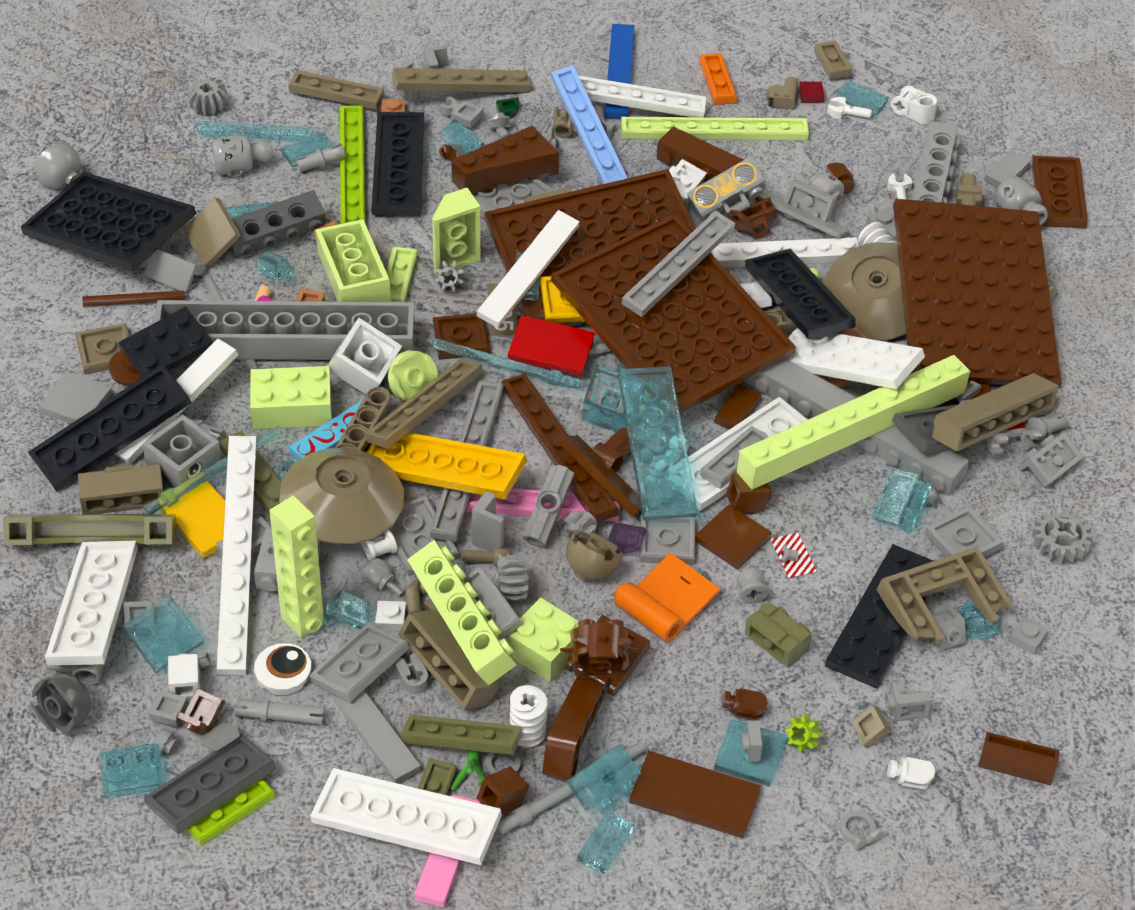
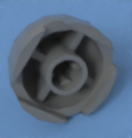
(61, 702)

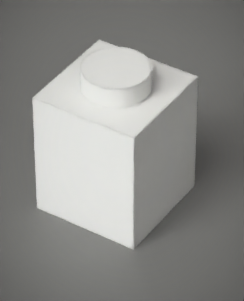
(183, 674)

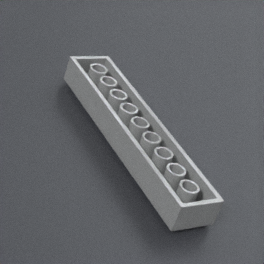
(293, 327)

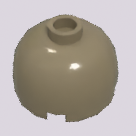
(592, 556)

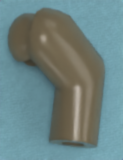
(413, 596)

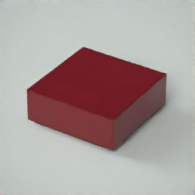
(811, 92)

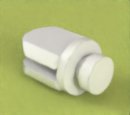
(911, 772)

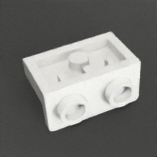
(687, 177)

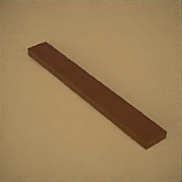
(549, 435)

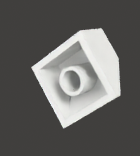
(364, 356)

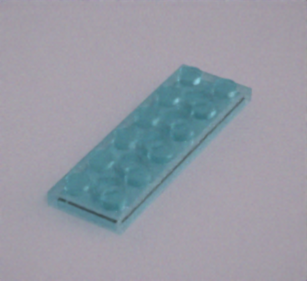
(657, 443)

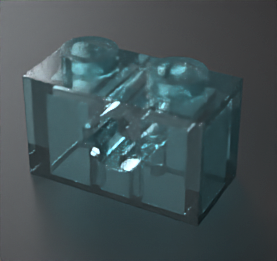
(588, 782)

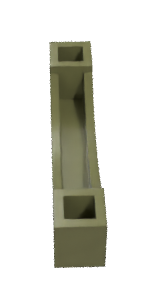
(79, 528)

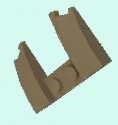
(969, 568)

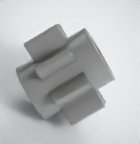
(456, 272)
(582, 521)

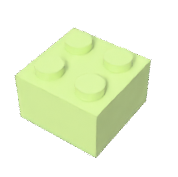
(540, 639)

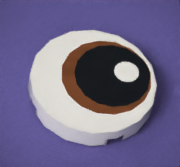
(282, 669)

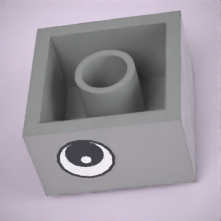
(182, 450)

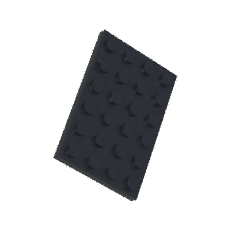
(108, 221)

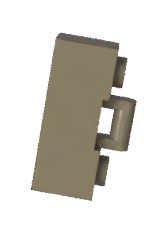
(119, 488)

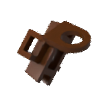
(748, 223)

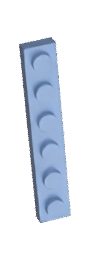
(588, 125)

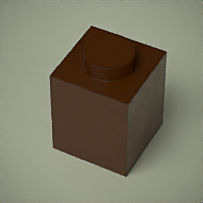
(745, 499)
(503, 790)

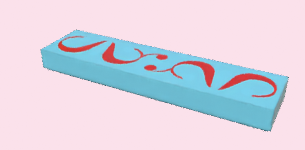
(325, 436)

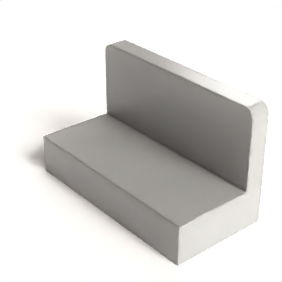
(173, 269)
(486, 525)

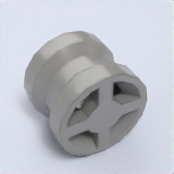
(752, 586)

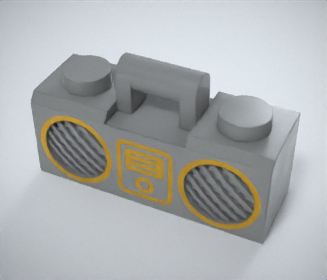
(727, 188)

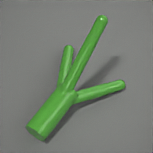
(472, 763)

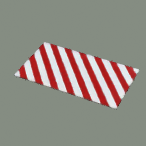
(794, 542)

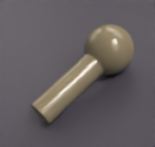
(484, 556)

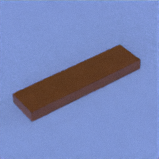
(603, 473)

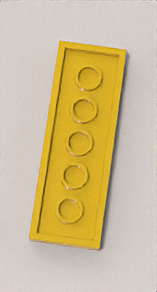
(452, 464)

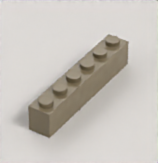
(994, 411)

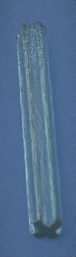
(254, 130)

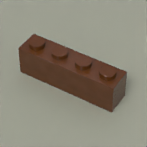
(681, 145)

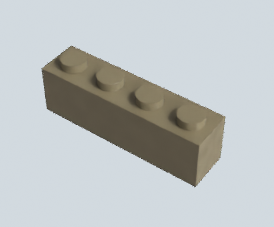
(442, 655)

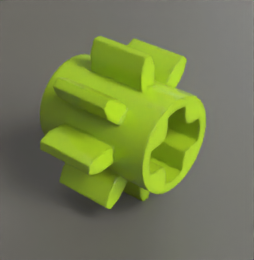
(809, 737)

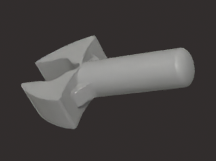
(608, 126)

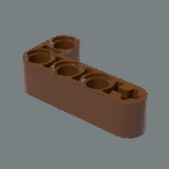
(572, 728)

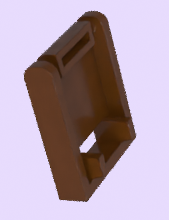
(617, 676)

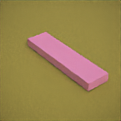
(438, 876)

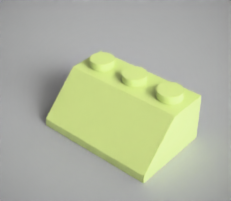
(456, 230)

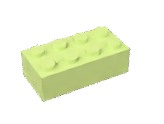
(352, 263)

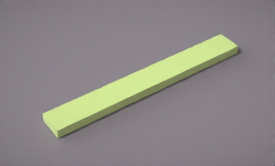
(717, 128)

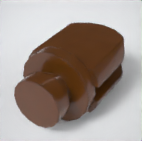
(843, 174)
(745, 703)

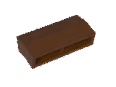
(1019, 758)

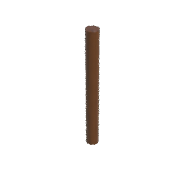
(132, 298)

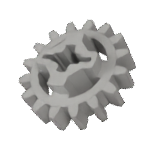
(1062, 535)

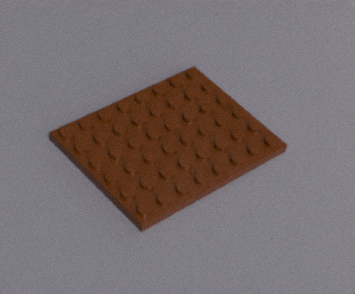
(604, 217)
(976, 289)
(700, 328)

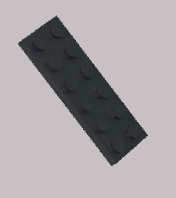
(398, 163)
(800, 294)
(109, 427)
(872, 632)

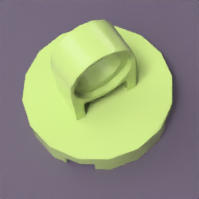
(410, 373)

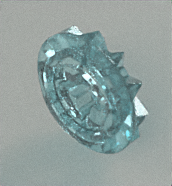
(975, 627)

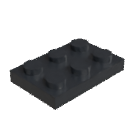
(166, 343)

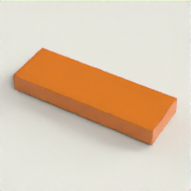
(717, 79)

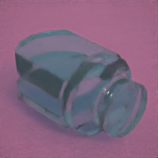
(274, 266)

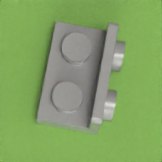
(1052, 459)

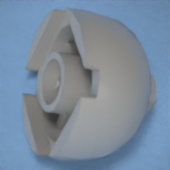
(57, 166)

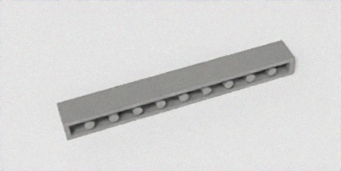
(814, 396)

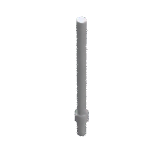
(524, 814)

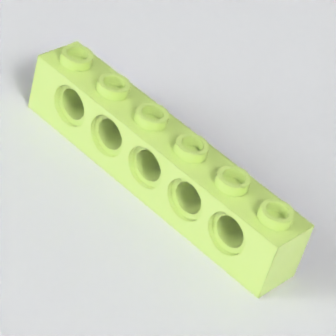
(297, 566)
(462, 612)

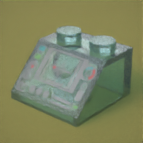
(603, 400)

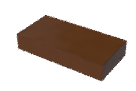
(737, 407)

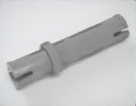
(279, 711)

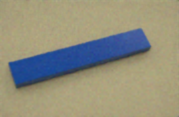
(620, 64)

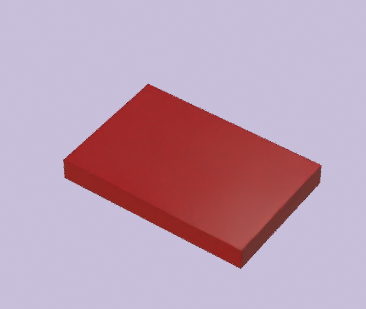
(551, 345)

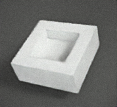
(390, 615)

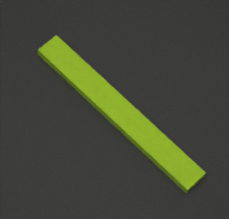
(352, 167)

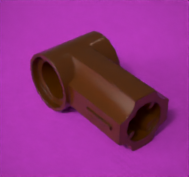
(614, 449)

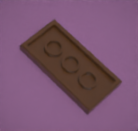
(1060, 190)
(695, 794)

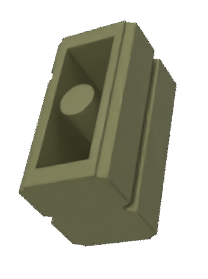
(778, 633)

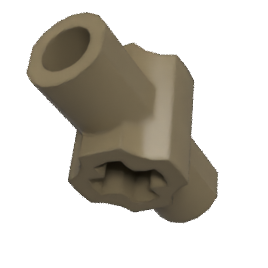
(968, 192)

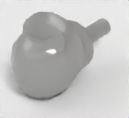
(379, 574)

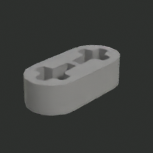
(405, 670)

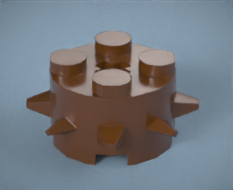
(599, 647)

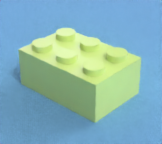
(290, 397)

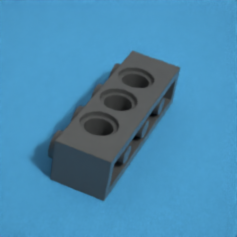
(282, 214)

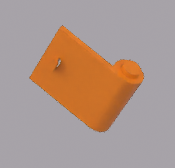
(666, 597)

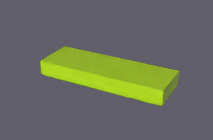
(231, 812)

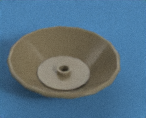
(875, 306)
(347, 493)

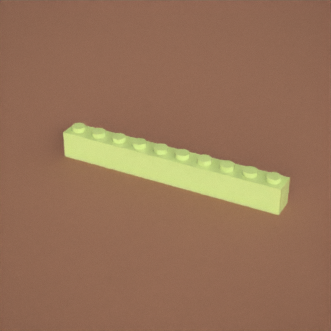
(850, 422)

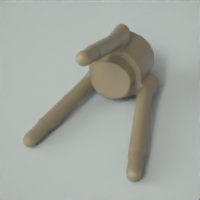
(562, 124)

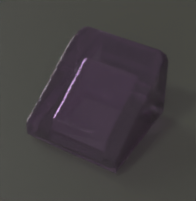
(627, 537)

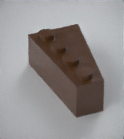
(505, 161)

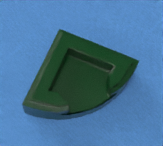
(508, 106)

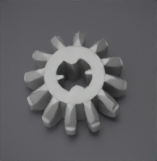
(207, 96)
(513, 578)

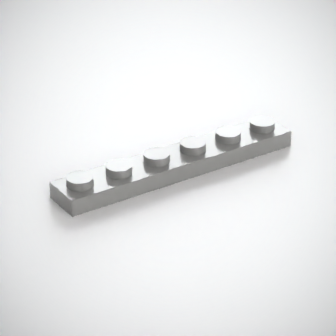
(678, 263)

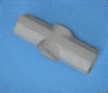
(543, 519)

